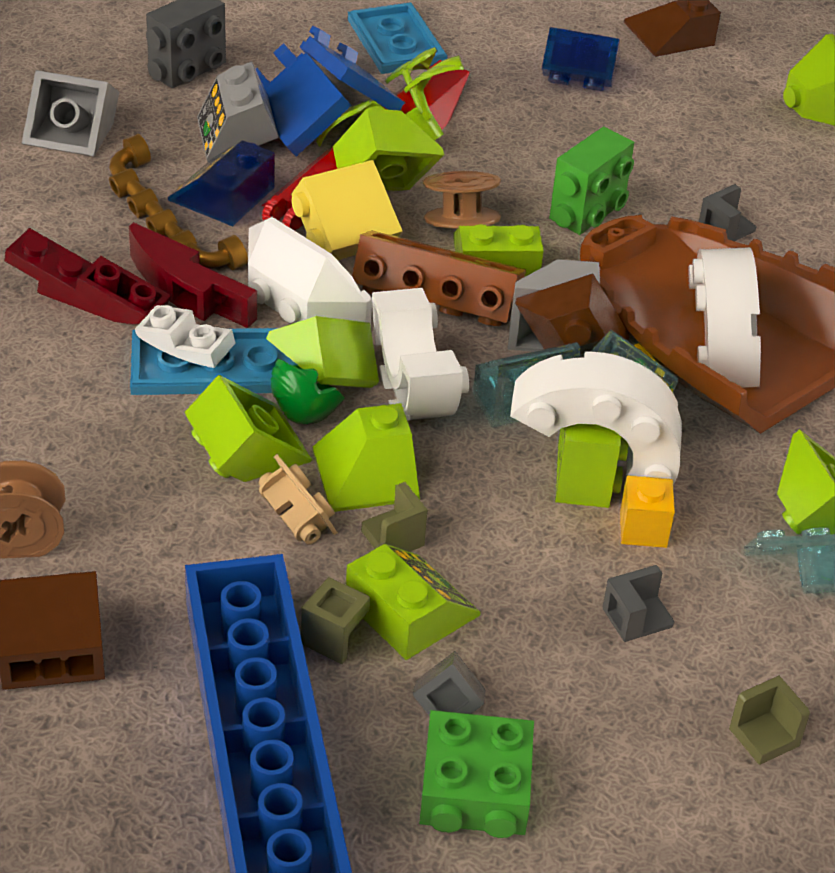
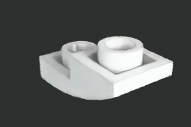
(178, 334)

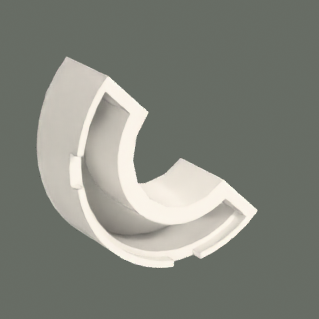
(730, 302)
(422, 379)
(606, 393)

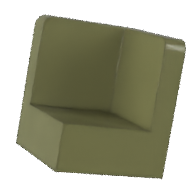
(400, 527)
(331, 617)
(769, 719)

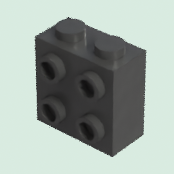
(185, 40)

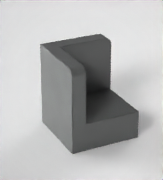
(722, 212)
(634, 604)
(449, 687)

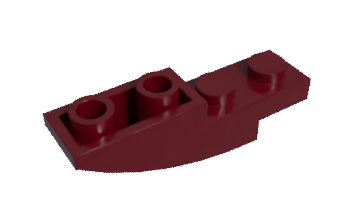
(191, 286)
(92, 287)

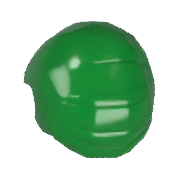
(300, 395)

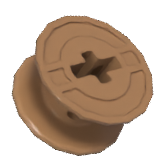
(462, 199)
(29, 509)

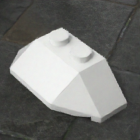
(301, 277)

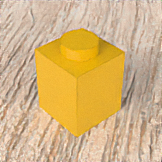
(647, 511)

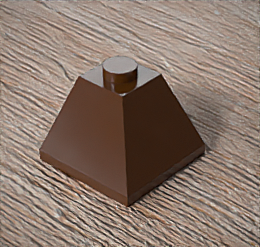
(676, 26)
(571, 314)

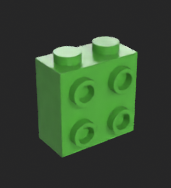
(591, 180)
(477, 773)

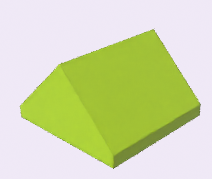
(333, 347)

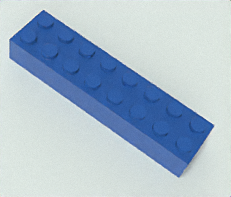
(262, 720)

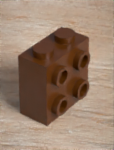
(50, 630)

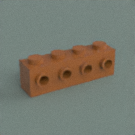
(447, 277)

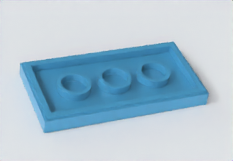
(246, 364)

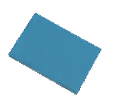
(394, 35)

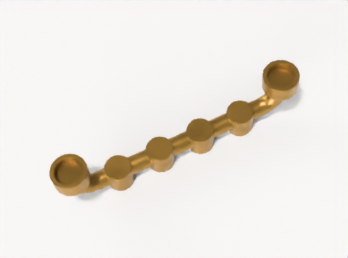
(144, 202)

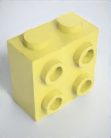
(342, 206)

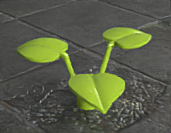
(421, 113)

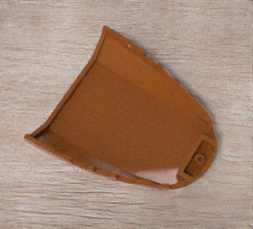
(648, 286)

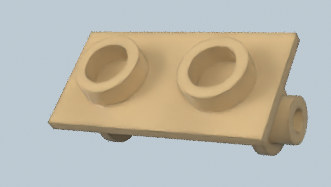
(288, 488)

